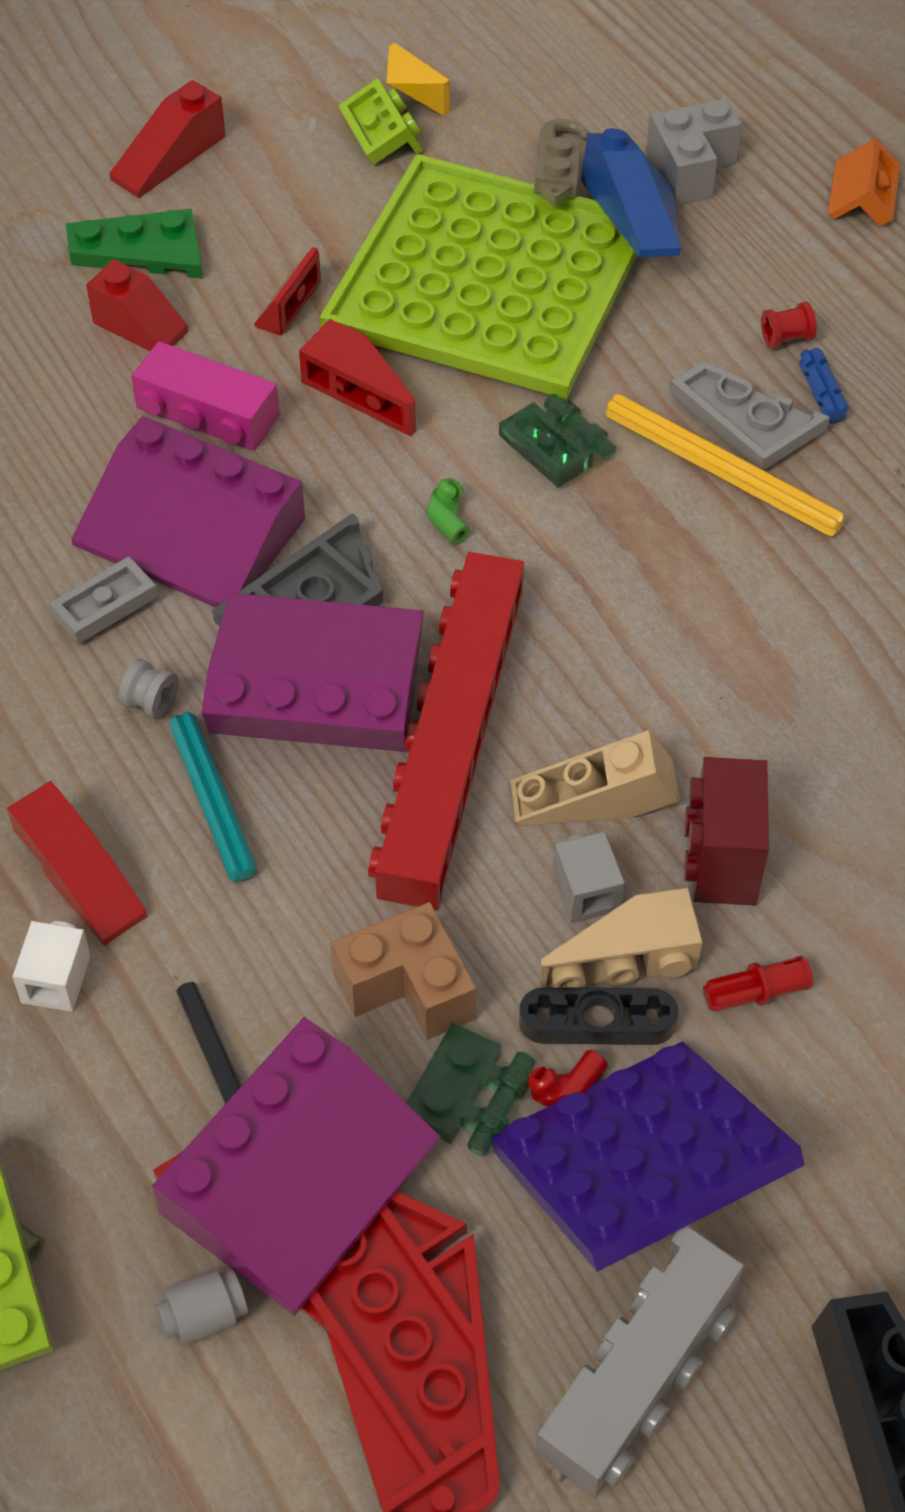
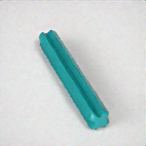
(213, 797)

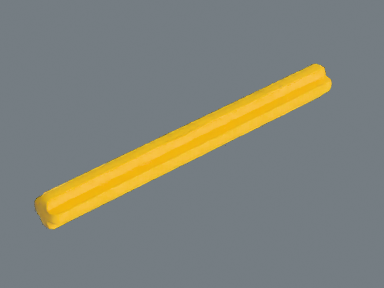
(726, 465)

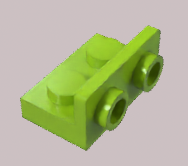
(378, 121)

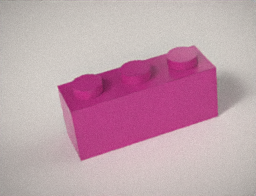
(206, 395)

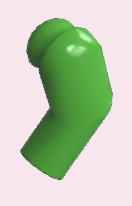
(443, 510)

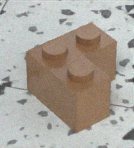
(409, 960)

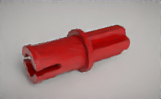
(758, 984)

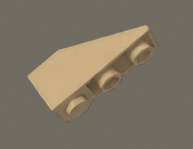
(599, 784)
(636, 940)

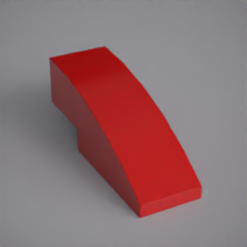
(76, 862)

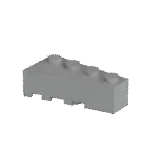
(642, 1364)

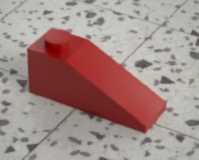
(172, 137)
(354, 372)

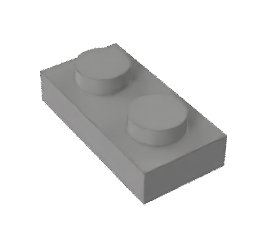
(103, 600)

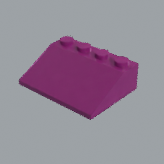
(189, 512)
(313, 672)
(295, 1166)

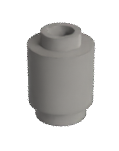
(201, 1305)

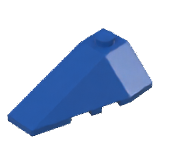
(631, 193)

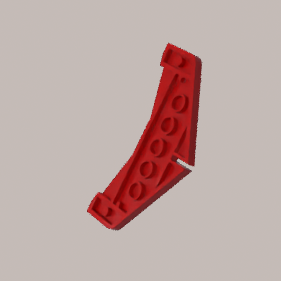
(413, 1359)

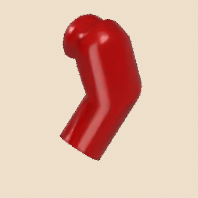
(550, 1087)

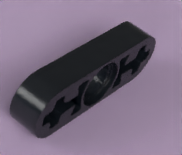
(614, 999)

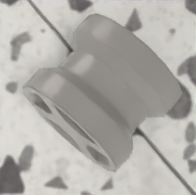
(148, 689)

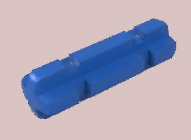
(823, 384)

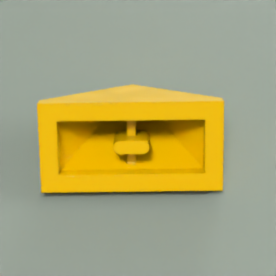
(418, 80)

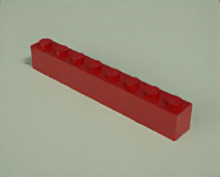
(449, 733)

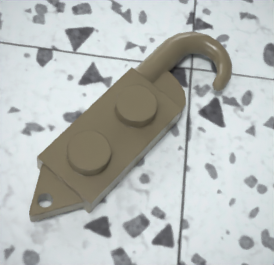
(558, 161)

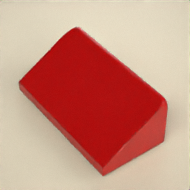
(291, 295)

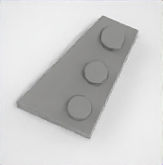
(746, 419)

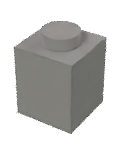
(587, 876)

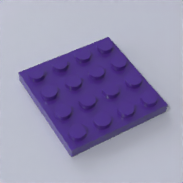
(644, 1154)

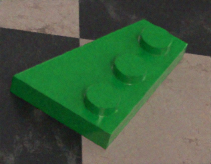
(147, 240)

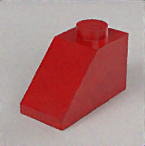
(133, 307)

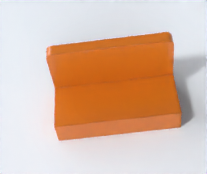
(867, 180)

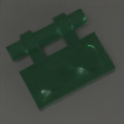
(548, 445)
(456, 1077)

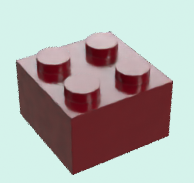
(727, 831)

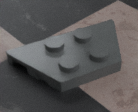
(326, 569)

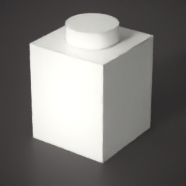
(52, 965)

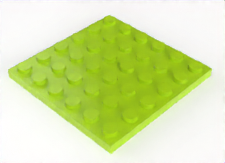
(485, 276)

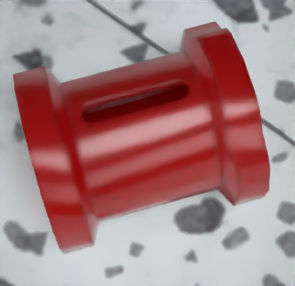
(788, 325)

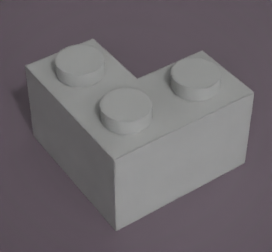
(691, 144)

